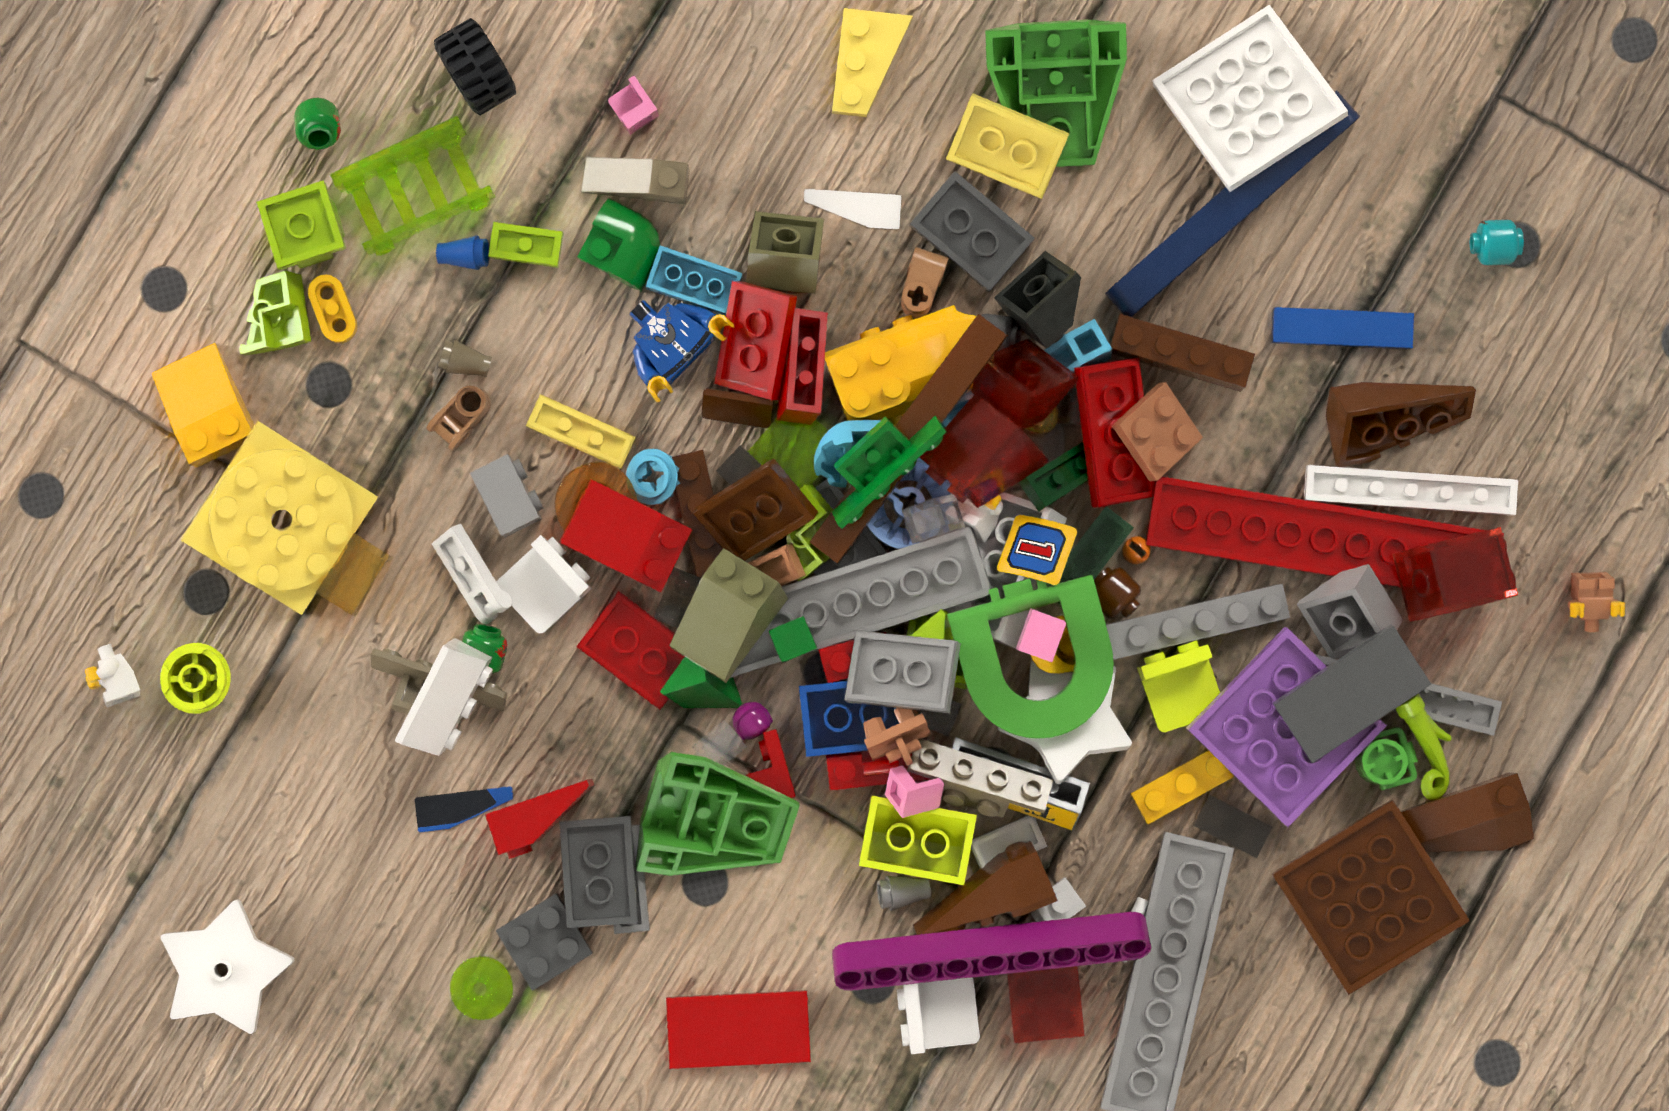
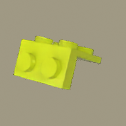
(1179, 685)

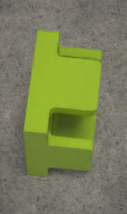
(302, 226)

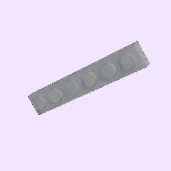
(1198, 621)

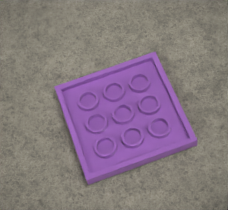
(1256, 743)

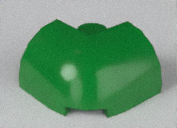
(621, 244)

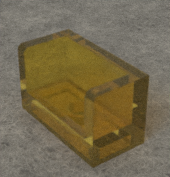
(353, 574)

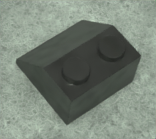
(1042, 299)

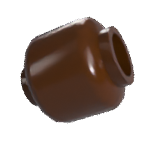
(1117, 592)

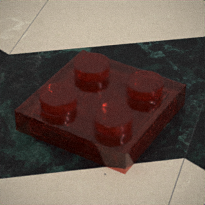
(1045, 1004)

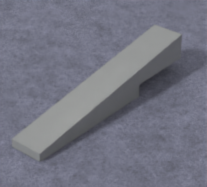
(1456, 707)

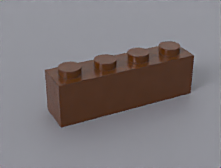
(1181, 353)

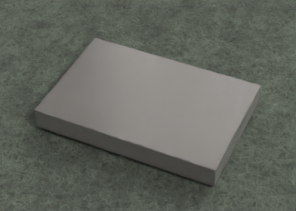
(902, 671)

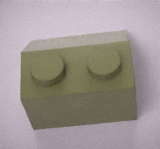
(785, 252)

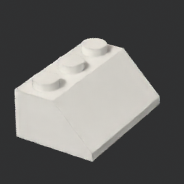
(445, 698)

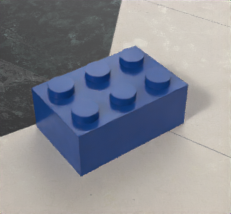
(833, 723)

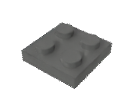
(543, 943)

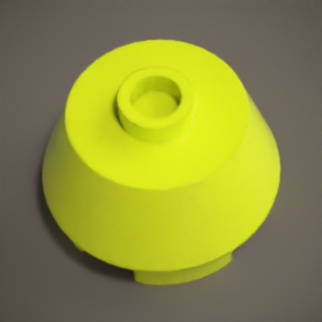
(195, 678)

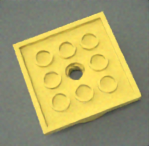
(270, 477)

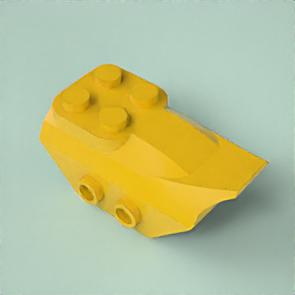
(891, 367)

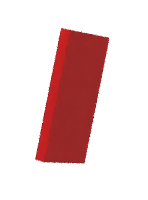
(1104, 396)
(738, 1029)

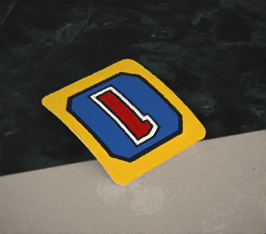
(1037, 549)

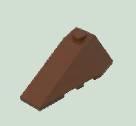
(1377, 416)
(1474, 818)
(1007, 883)

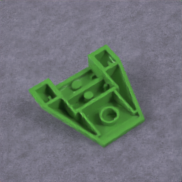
(1061, 77)
(710, 819)

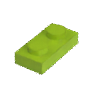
(525, 244)

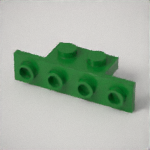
(879, 461)

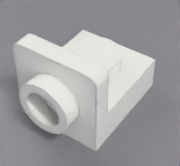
(1067, 905)

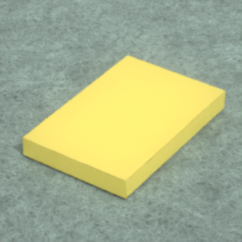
(1007, 146)

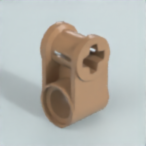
(922, 278)
(458, 417)

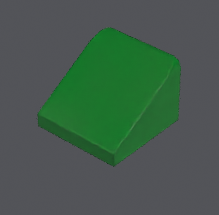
(792, 639)

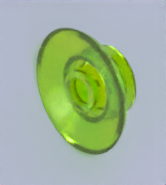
(493, 976)

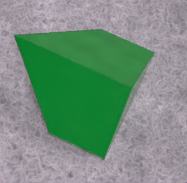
(697, 688)

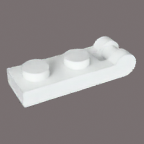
(471, 574)

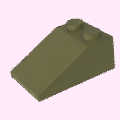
(727, 615)

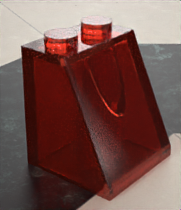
(982, 454)
(1455, 574)

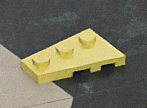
(865, 54)

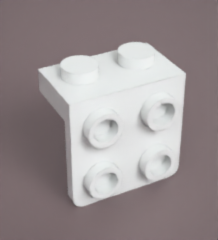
(544, 584)
(939, 1014)

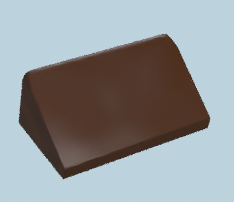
(737, 408)

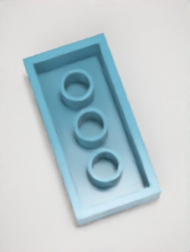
(692, 280)

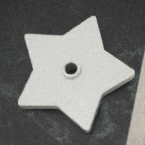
(1097, 735)
(249, 964)

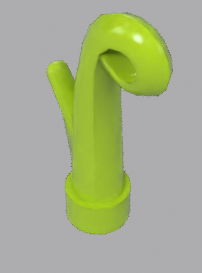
(1427, 735)

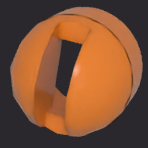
(1132, 556)

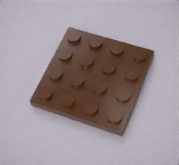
(1370, 897)

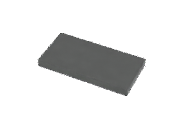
(1351, 693)

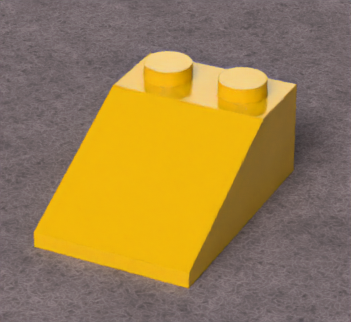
(203, 405)

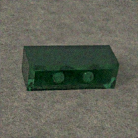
(1095, 546)

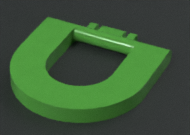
(1089, 644)

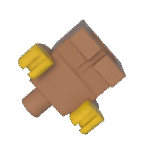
(1593, 599)

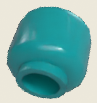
(1497, 242)

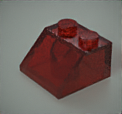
(1024, 383)

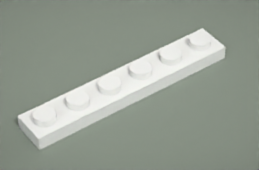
(1411, 490)

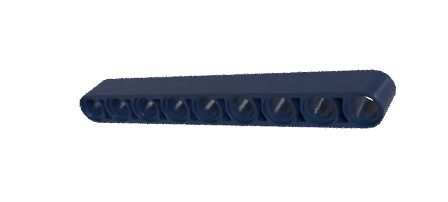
(1214, 222)

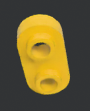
(333, 309)

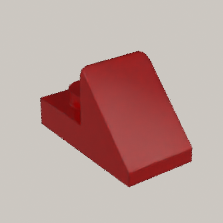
(778, 775)

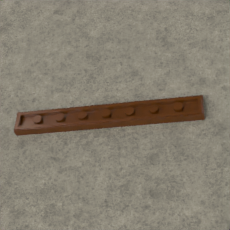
(936, 399)

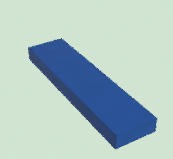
(1342, 328)

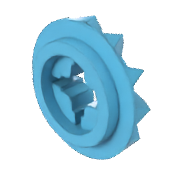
(640, 469)

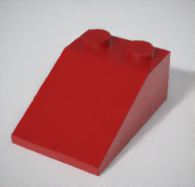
(625, 535)
(529, 821)

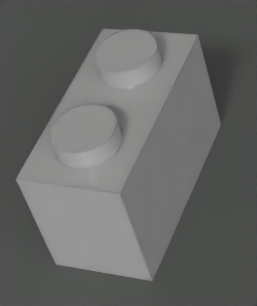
(507, 496)

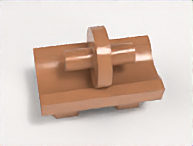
(897, 740)

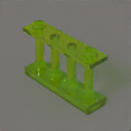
(385, 165)

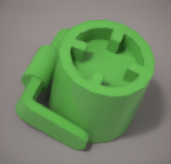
(1386, 761)

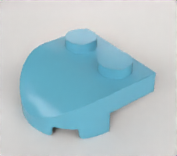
(837, 443)

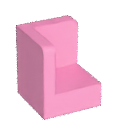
(633, 106)
(1041, 635)
(911, 796)

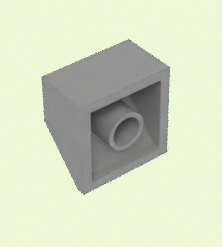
(1349, 610)

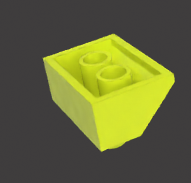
(920, 845)

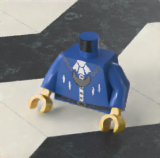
(672, 341)

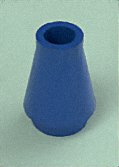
(465, 253)

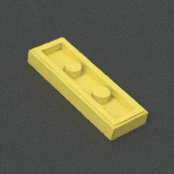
(581, 431)

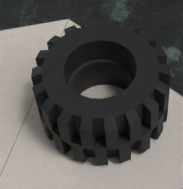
(475, 66)

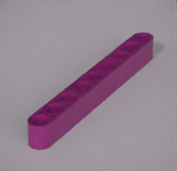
(990, 951)

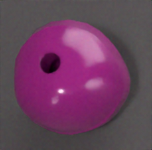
(751, 720)

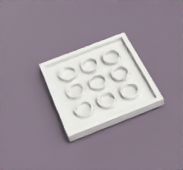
(1250, 98)

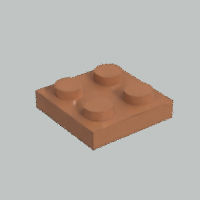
(1157, 431)

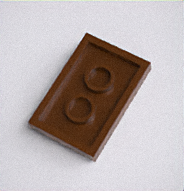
(755, 511)

